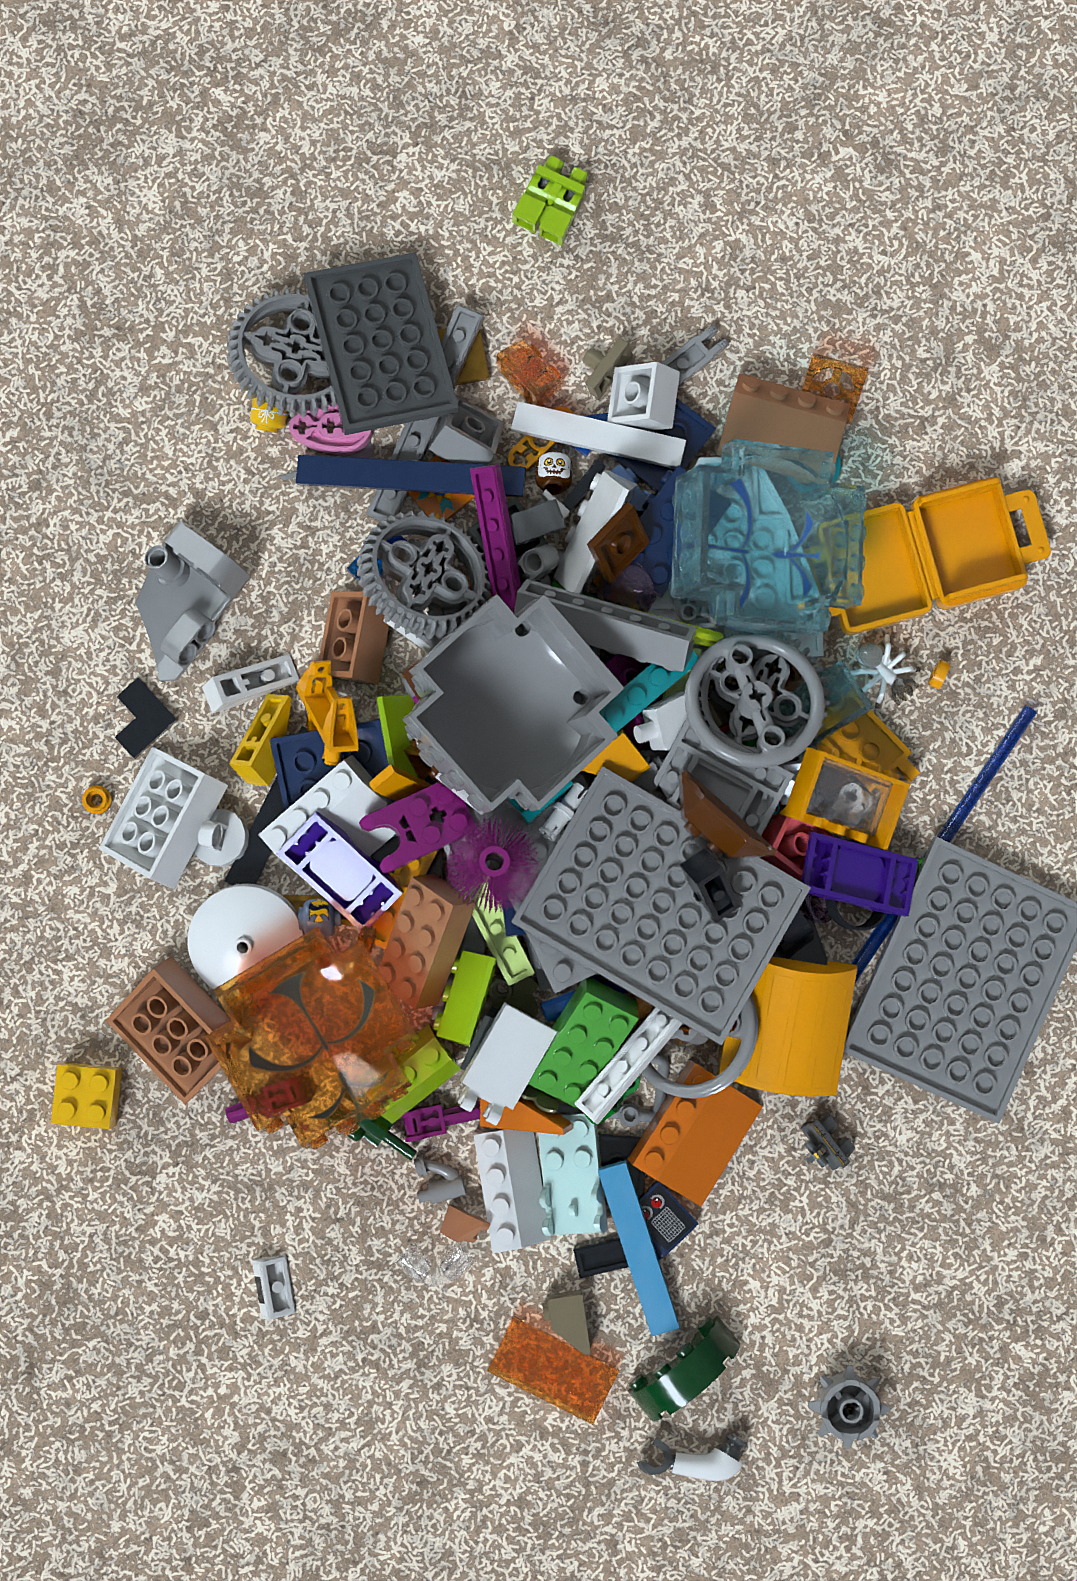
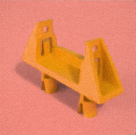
(326, 712)

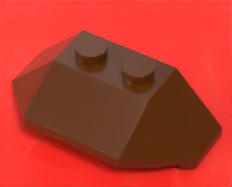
(717, 823)

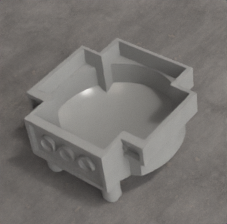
(511, 705)

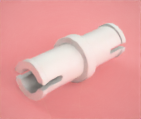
(563, 811)

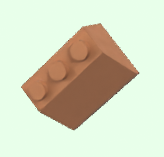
(354, 638)

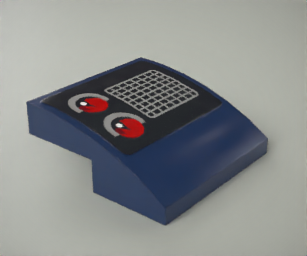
(665, 1218)

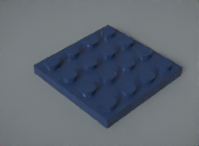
(301, 763)

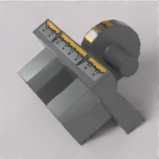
(823, 1147)

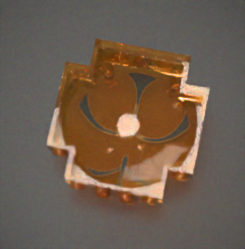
(313, 1039)

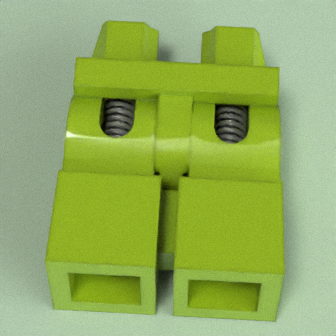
(551, 201)

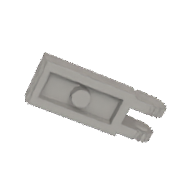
(694, 355)

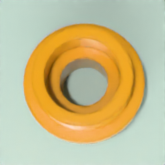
(90, 793)

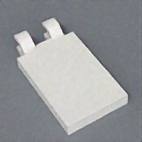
(505, 1061)

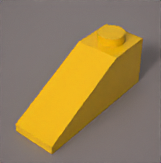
(254, 754)

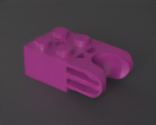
(413, 827)

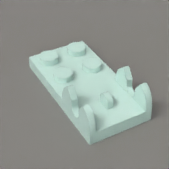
(571, 1180)

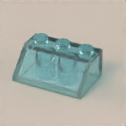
(845, 702)

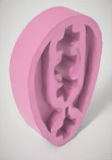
(320, 440)

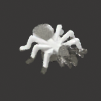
(881, 668)

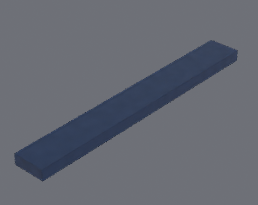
(399, 475)

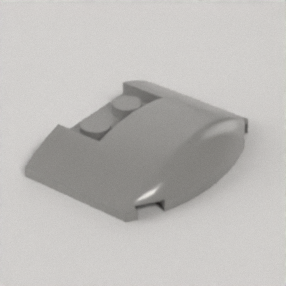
(745, 790)

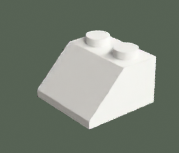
(644, 396)

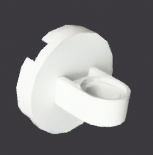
(222, 839)

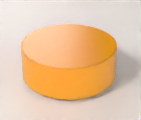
(939, 674)

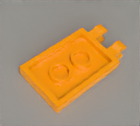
(873, 743)

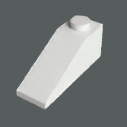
(249, 683)

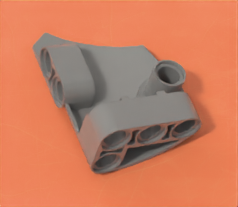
(184, 597)

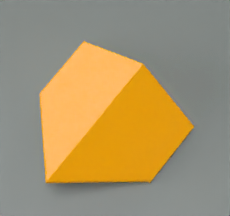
(621, 758)

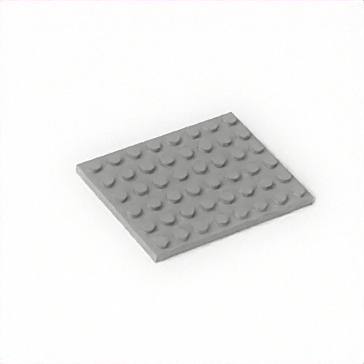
(628, 913)
(965, 980)

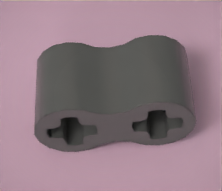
(536, 522)

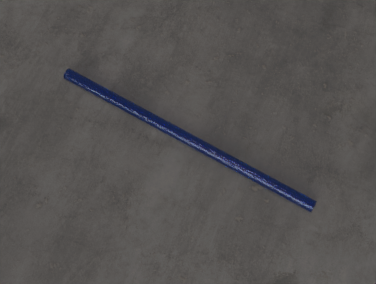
(954, 823)

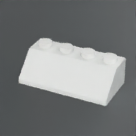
(510, 1187)

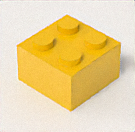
(86, 1095)

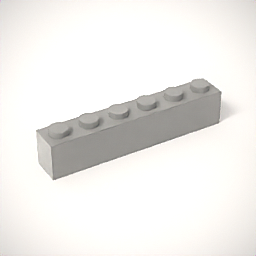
(617, 627)

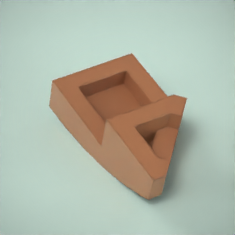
(461, 1225)

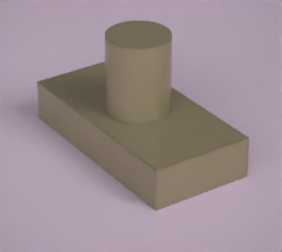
(604, 366)

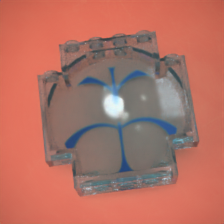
(768, 539)

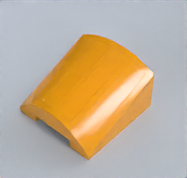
(800, 1028)

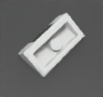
(273, 1287)

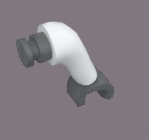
(714, 1466)

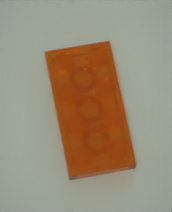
(553, 1370)

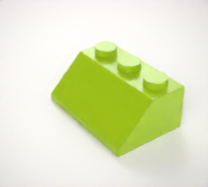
(391, 712)
(465, 997)
(427, 1068)

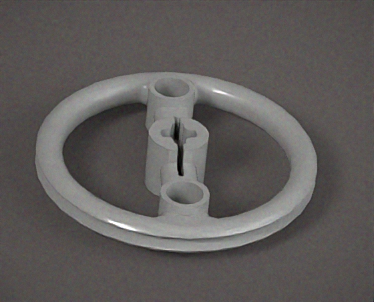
(769, 754)
(746, 1030)

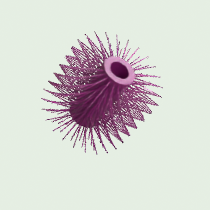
(498, 879)

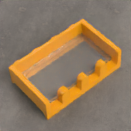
(847, 797)

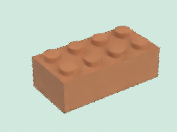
(425, 940)

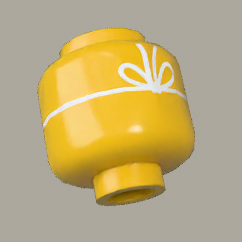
(267, 420)

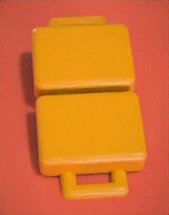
(946, 549)

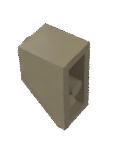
(568, 1318)

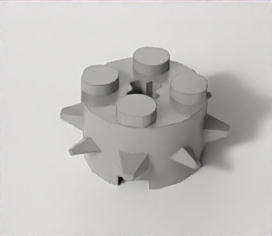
(841, 1422)

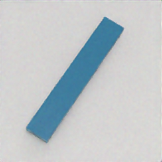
(638, 1248)

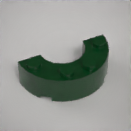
(689, 1373)

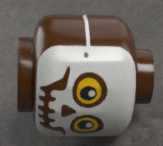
(554, 472)

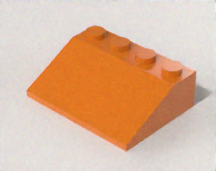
(694, 1137)

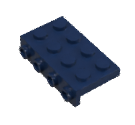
(659, 526)

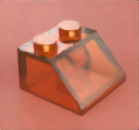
(528, 373)

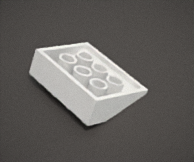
(577, 564)
(341, 797)
(162, 817)

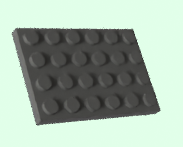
(380, 343)

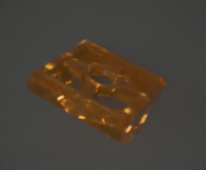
(855, 372)

